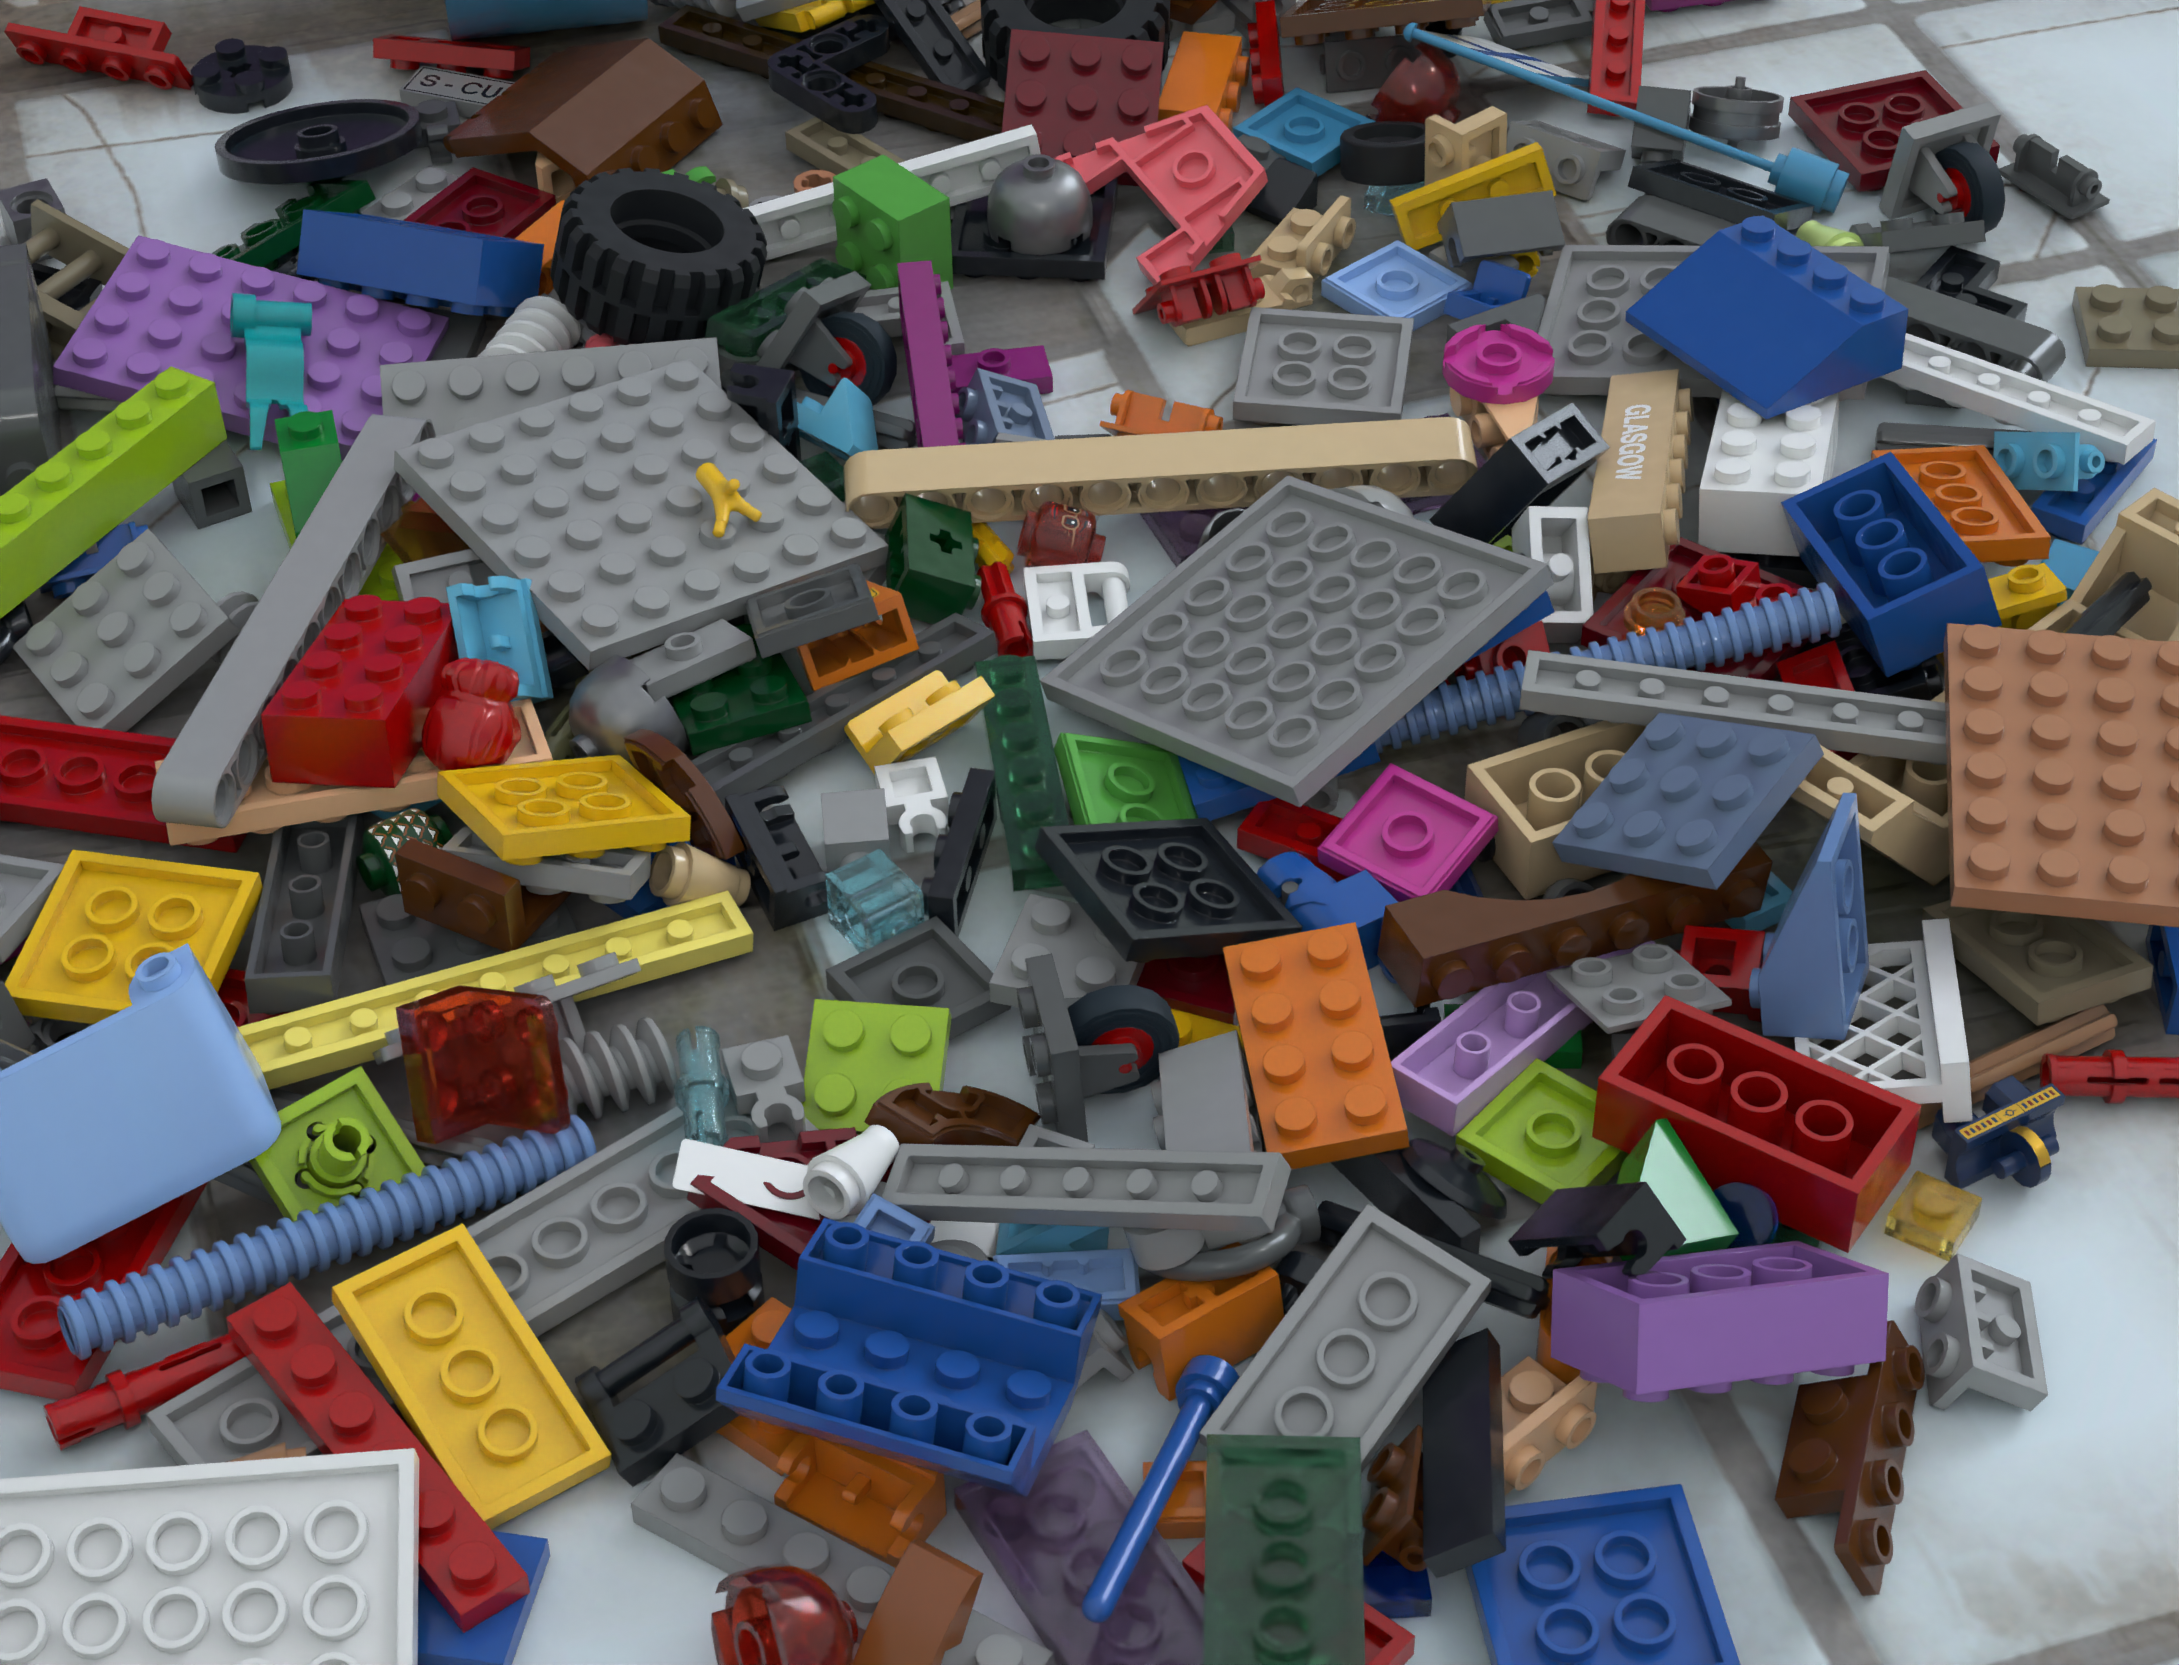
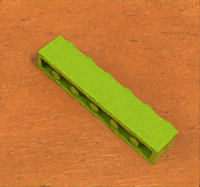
(104, 479)

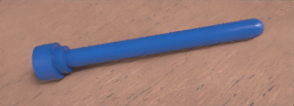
(1199, 1394)

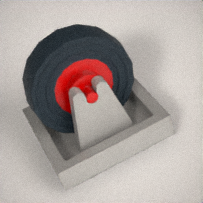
(1947, 168)

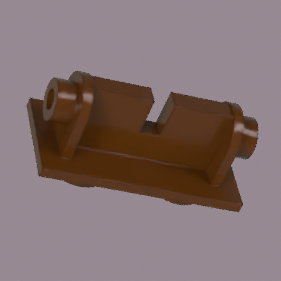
(1396, 1504)

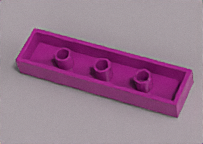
(928, 356)

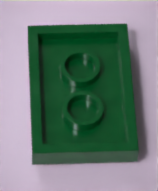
(741, 703)

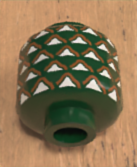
(385, 838)

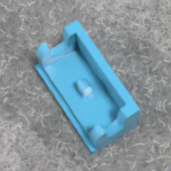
(503, 627)

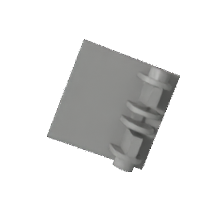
(1627, 987)

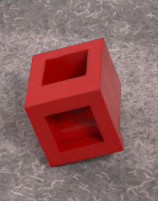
(1727, 961)

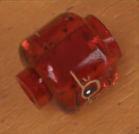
(1059, 536)

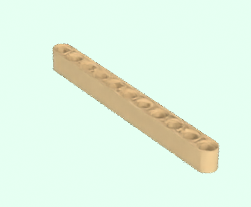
(1162, 469)

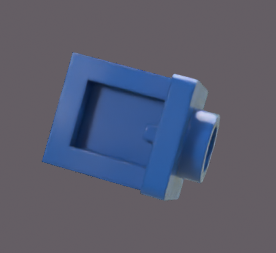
(1492, 288)

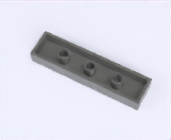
(304, 916)

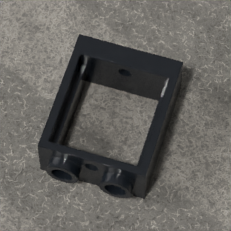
(1524, 472)

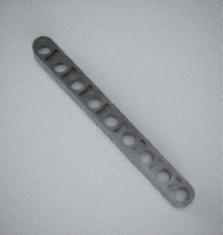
(1930, 313)

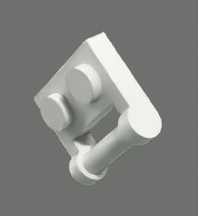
(1060, 606)

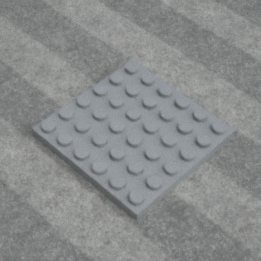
(612, 523)
(1296, 637)

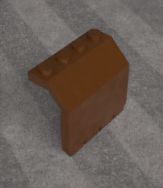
(596, 111)

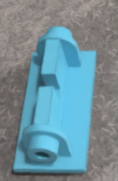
(2046, 459)

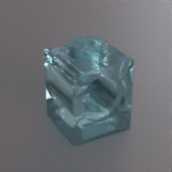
(872, 900)

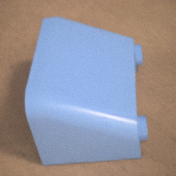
(129, 1112)

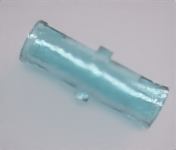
(701, 1087)

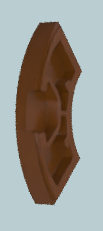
(685, 785)
(951, 1118)

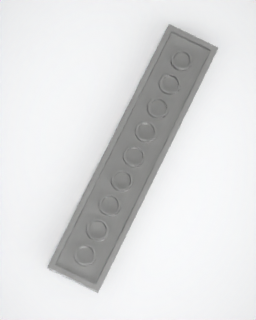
(548, 1248)

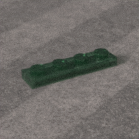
(751, 320)

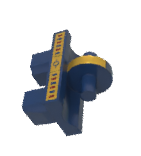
(2007, 1141)

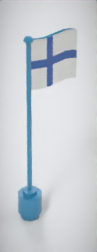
(1795, 175)

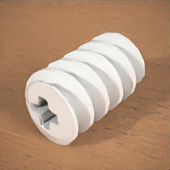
(535, 326)

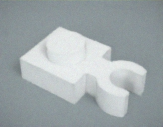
(914, 798)

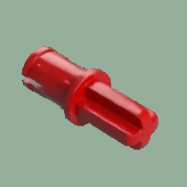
(1005, 611)

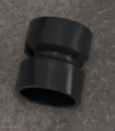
(718, 1259)

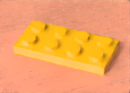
(471, 1376)

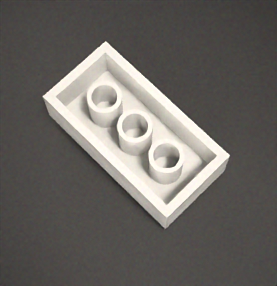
(1759, 465)

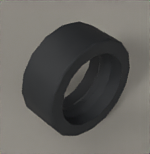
(1383, 153)

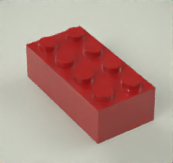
(360, 694)
(1761, 1118)

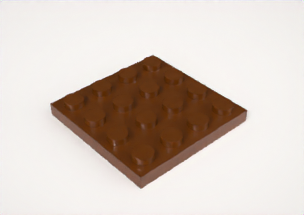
(1359, 19)

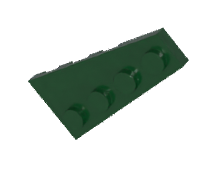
(276, 237)

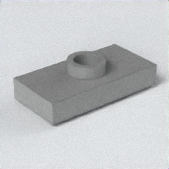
(694, 658)

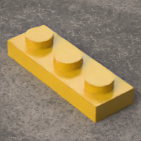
(1506, 175)

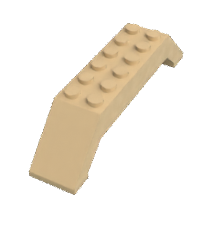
(1907, 800)

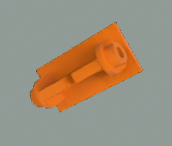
(1143, 415)

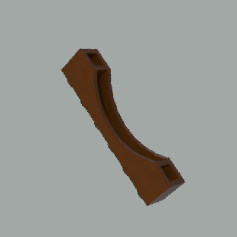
(1465, 942)

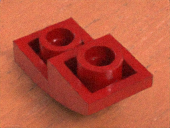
(1726, 582)

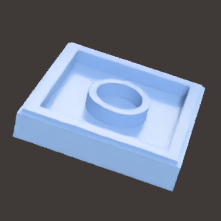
(1394, 284)

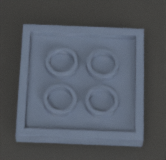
(1688, 799)

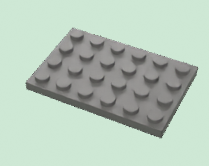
(1603, 281)

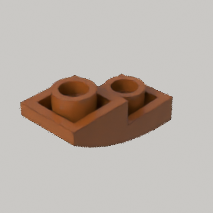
(920, 1609)

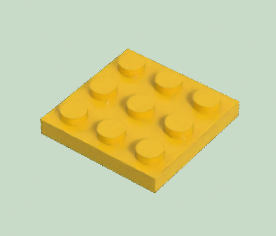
(563, 808)
(116, 914)

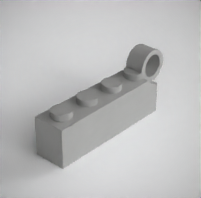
(1201, 1106)

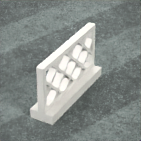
(1930, 1018)

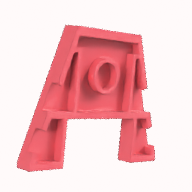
(1190, 172)

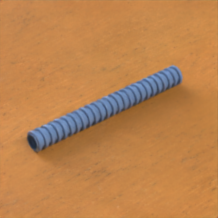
(1674, 647)
(318, 1238)

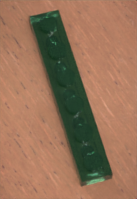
(1023, 765)

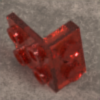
(482, 1061)

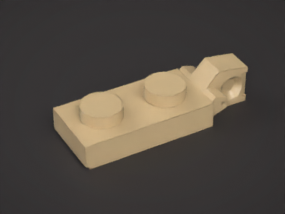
(1285, 290)

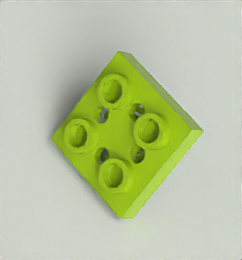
(349, 1120)

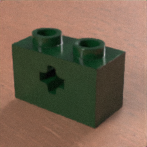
(932, 559)

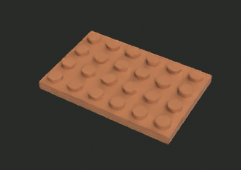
(2063, 773)

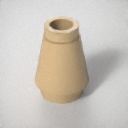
(689, 874)

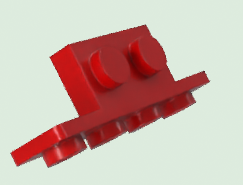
(106, 44)

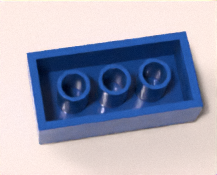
(419, 262)
(1890, 562)

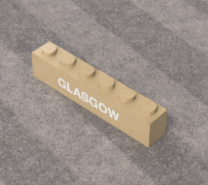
(1642, 473)

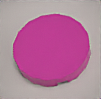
(1498, 364)

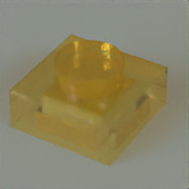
(1933, 1216)

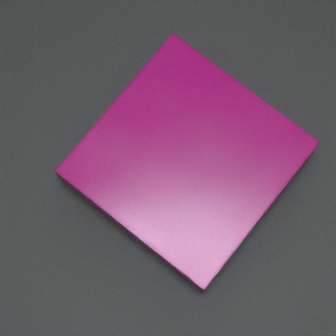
(1408, 835)

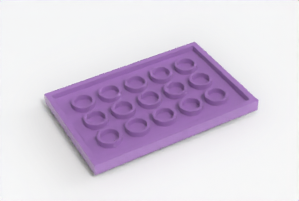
(174, 311)

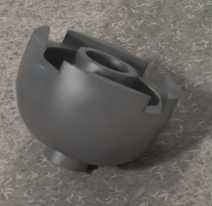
(1039, 206)
(614, 705)

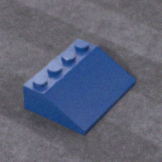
(1772, 319)

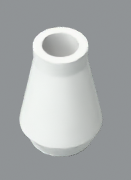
(848, 1174)

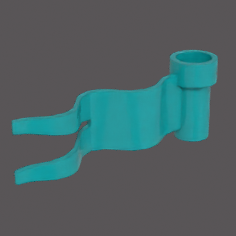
(272, 356)

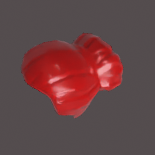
(472, 716)

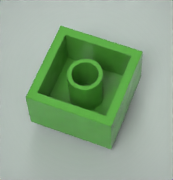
(890, 219)

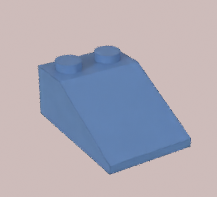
(1820, 946)

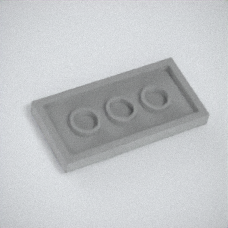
(1356, 1340)

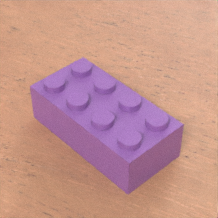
(1719, 1319)

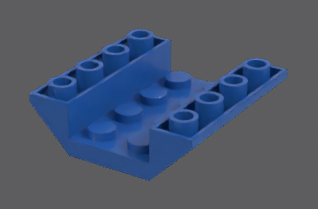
(920, 1357)

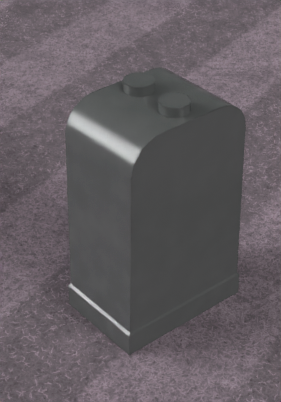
(27, 393)

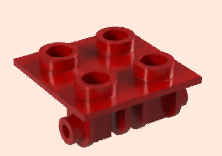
(1189, 295)

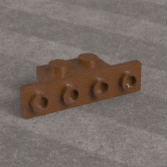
(1850, 1456)

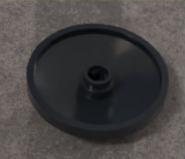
(319, 142)

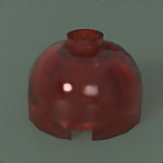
(1420, 89)
(782, 1619)

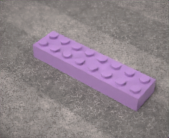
(1484, 1047)

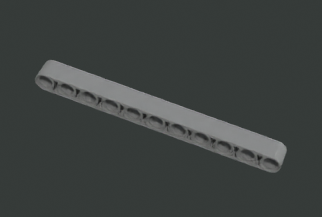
(328, 562)

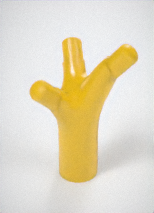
(724, 497)

